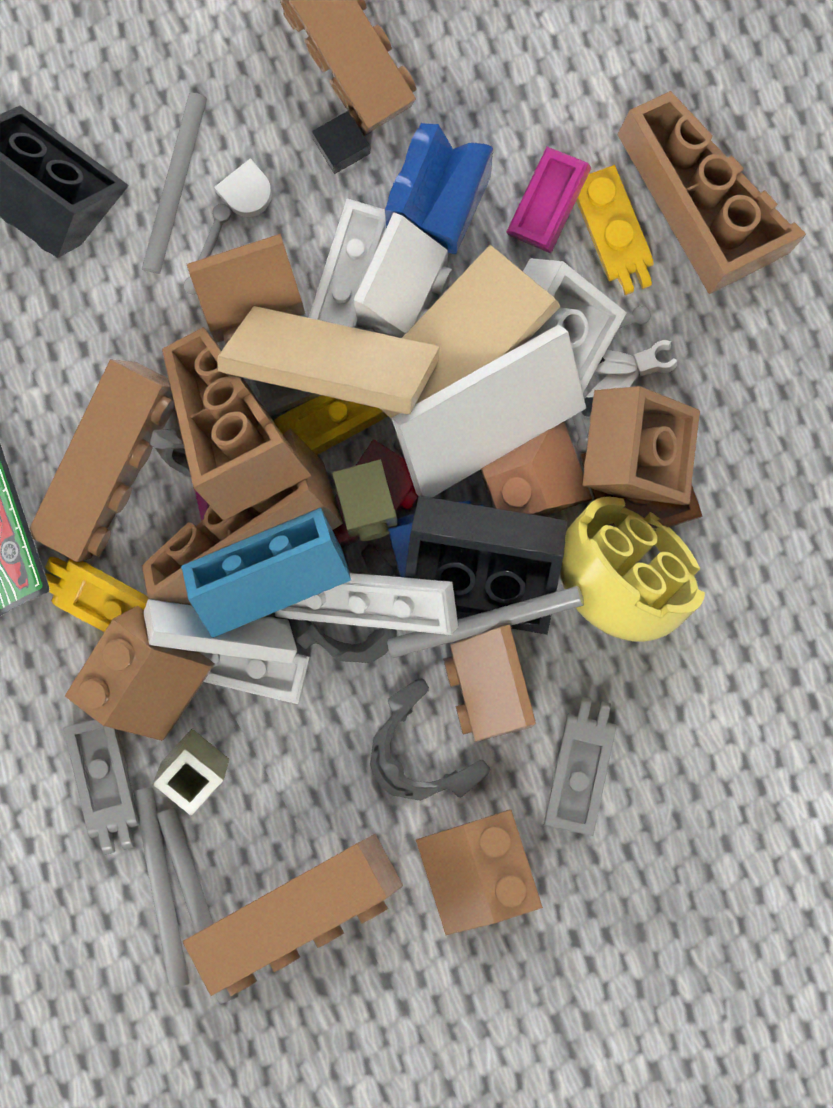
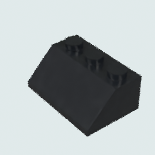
(50, 184)
(487, 555)

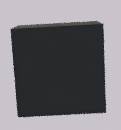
(341, 142)

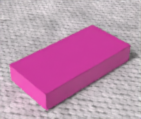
(549, 199)

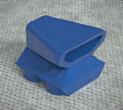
(440, 185)

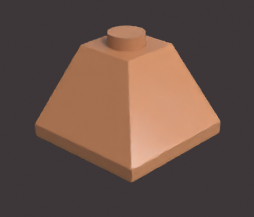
(537, 476)

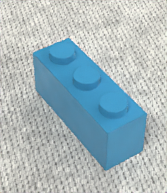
(265, 573)

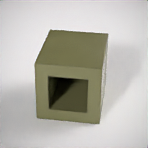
(365, 500)
(191, 772)

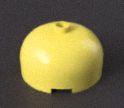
(619, 593)

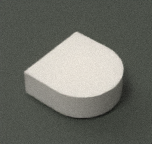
(246, 190)

